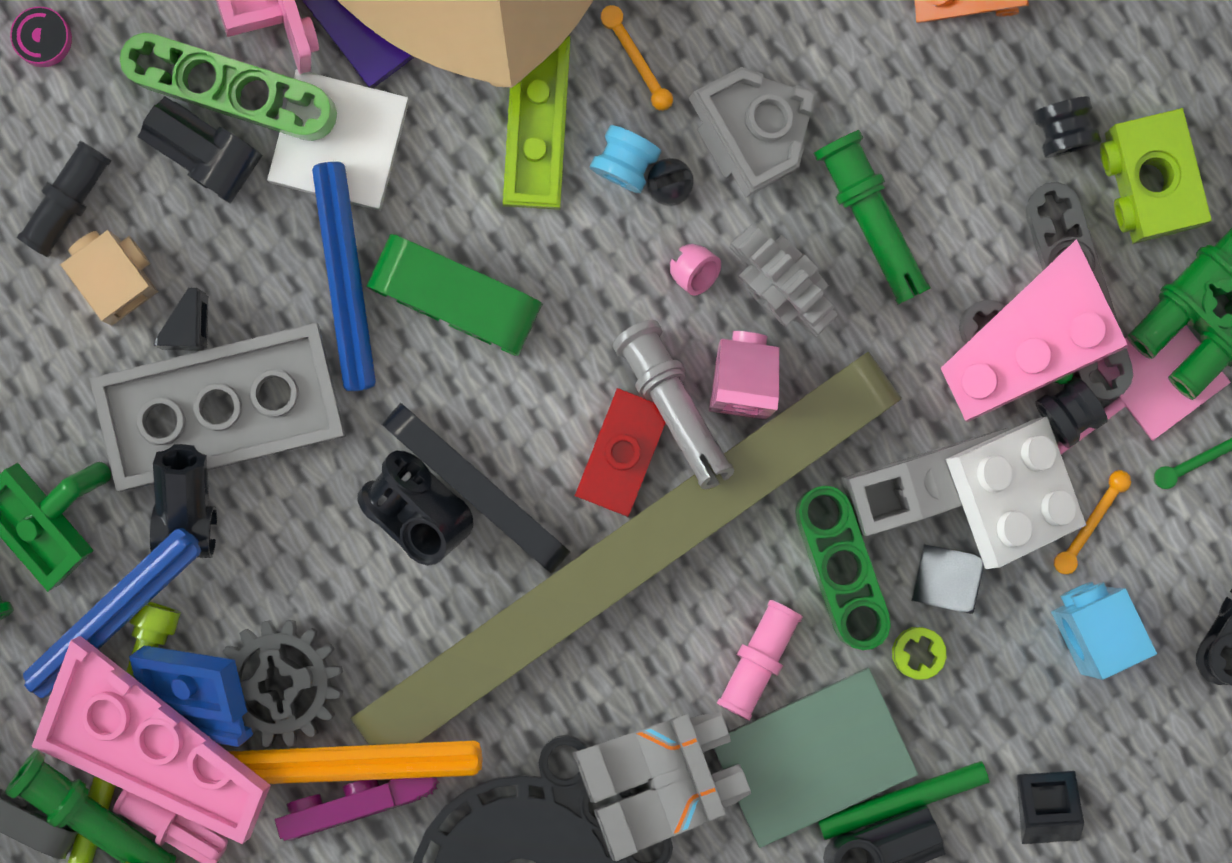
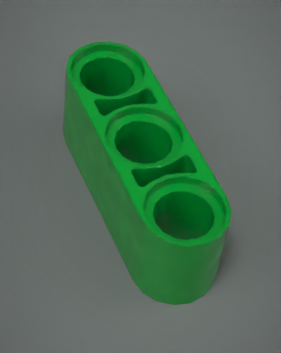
(454, 294)
(863, 588)

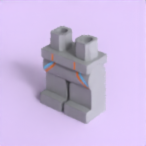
(677, 779)

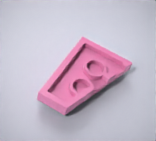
(1036, 338)

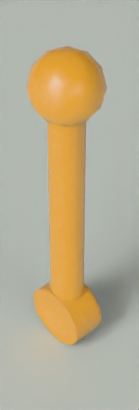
(612, 19)
(1066, 561)

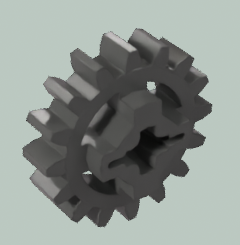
(273, 655)

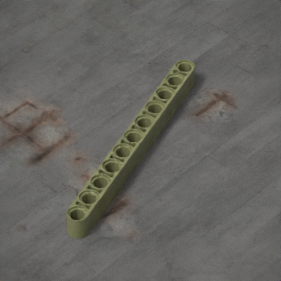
(627, 557)

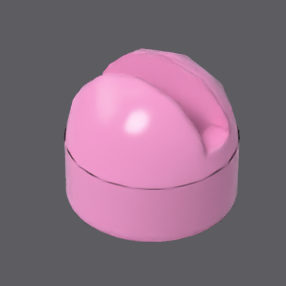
(695, 269)

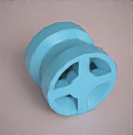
(625, 158)

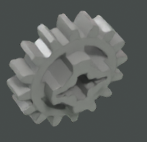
(783, 280)

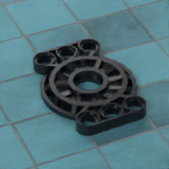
(526, 825)

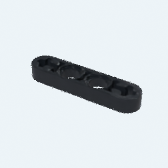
(476, 488)

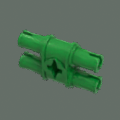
(1191, 303)

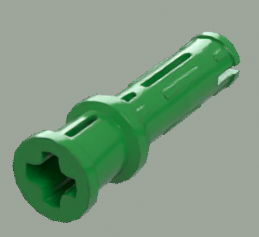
(861, 192)
(69, 804)

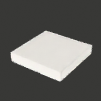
(361, 139)

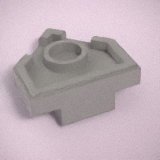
(753, 126)

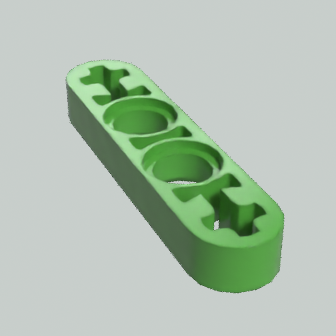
(228, 85)

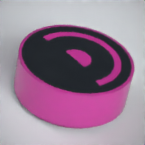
(41, 37)

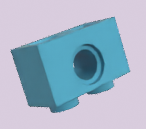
(1102, 630)

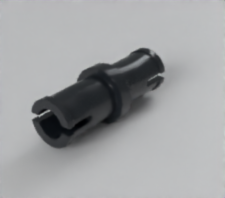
(63, 199)

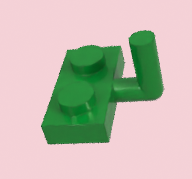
(36, 525)

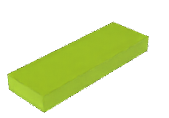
(537, 134)

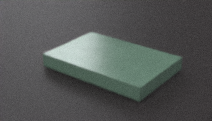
(817, 757)

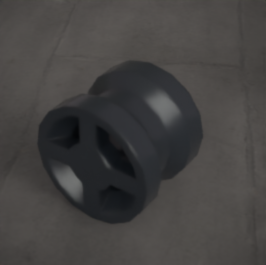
(1067, 127)
(1072, 411)

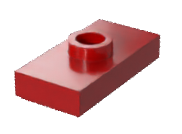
(621, 453)

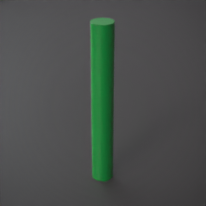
(904, 800)

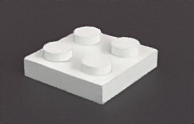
(1016, 492)

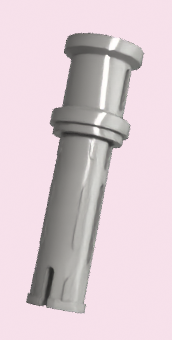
(662, 381)

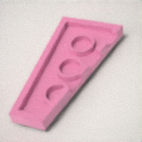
(137, 742)

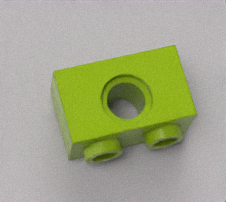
(1167, 145)

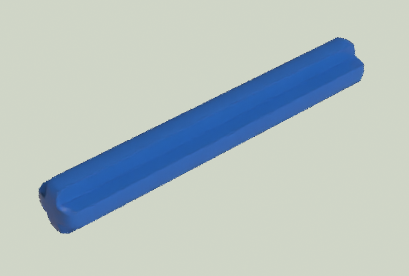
(344, 276)
(117, 606)

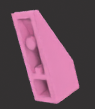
(746, 377)

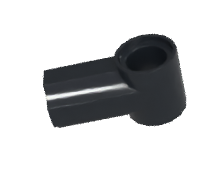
(210, 155)
(182, 497)
(902, 839)

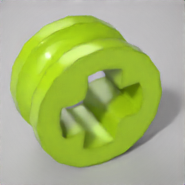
(902, 658)

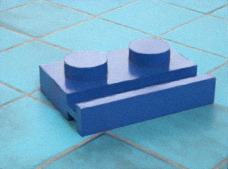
(198, 688)

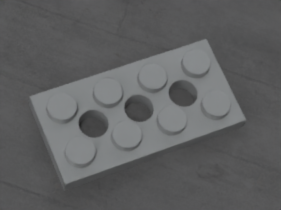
(240, 370)

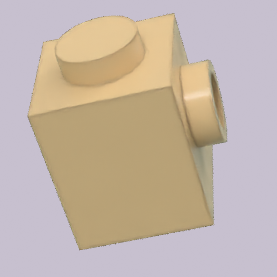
(109, 274)

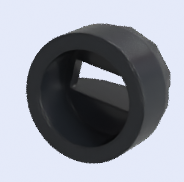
(673, 192)

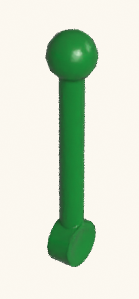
(1167, 477)

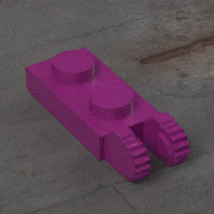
(360, 801)

